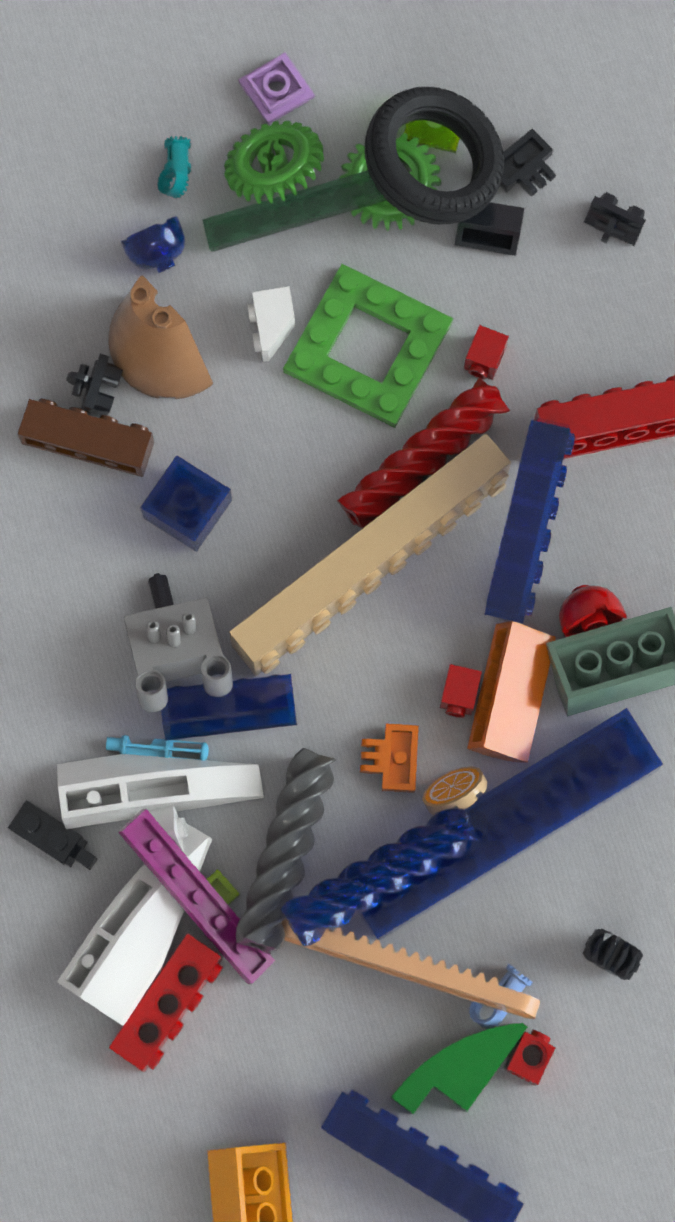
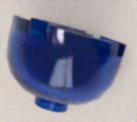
(156, 245)

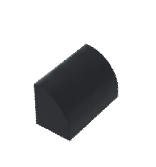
(492, 229)

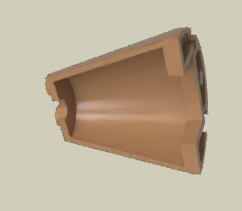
(155, 347)

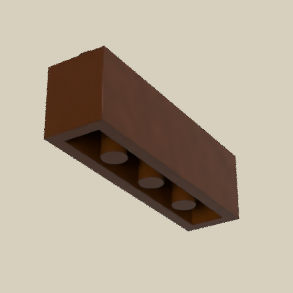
(86, 437)

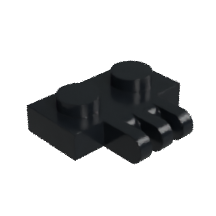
(526, 162)

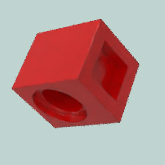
(485, 353)
(460, 691)
(520, 1068)

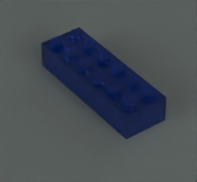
(527, 520)
(418, 1163)

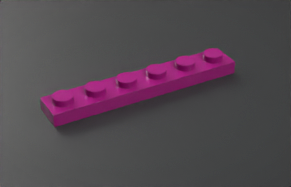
(193, 893)

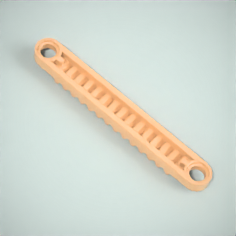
(419, 971)

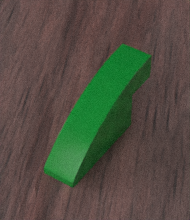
(460, 1068)

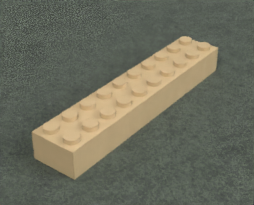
(370, 555)

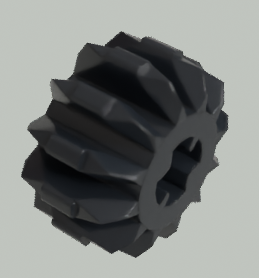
(612, 954)

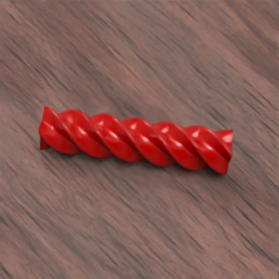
(424, 453)

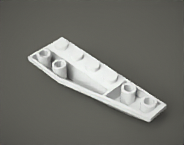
(125, 784)

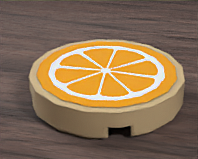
(455, 788)

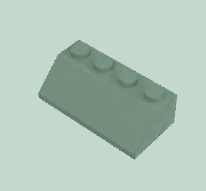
(614, 661)

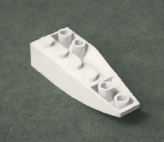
(130, 940)

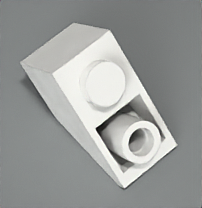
(273, 317)

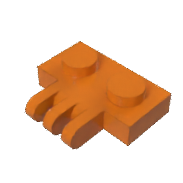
(394, 757)

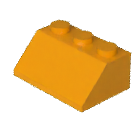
(250, 1184)

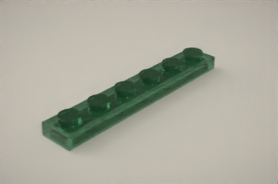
(307, 207)

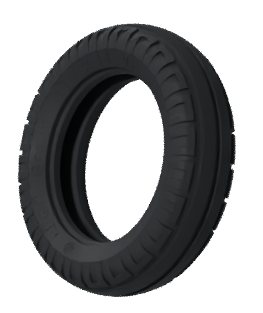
(404, 190)

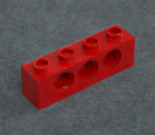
(128, 1041)

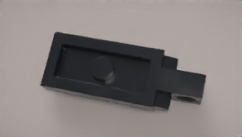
(51, 836)

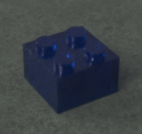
(186, 503)

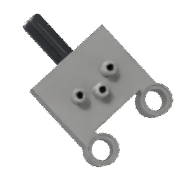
(175, 645)

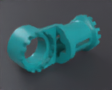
(176, 167)

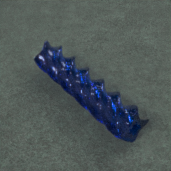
(385, 871)

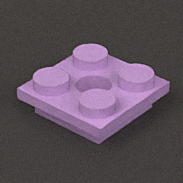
(272, 103)

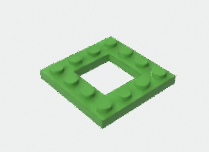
(353, 290)

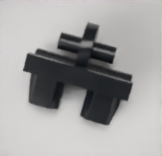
(615, 221)
(101, 373)

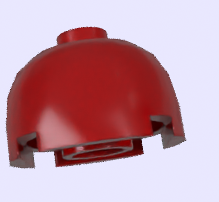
(589, 609)

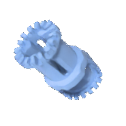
(509, 980)

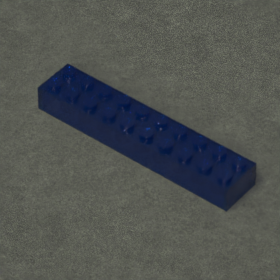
(528, 812)

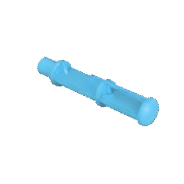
(157, 748)

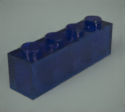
(247, 707)

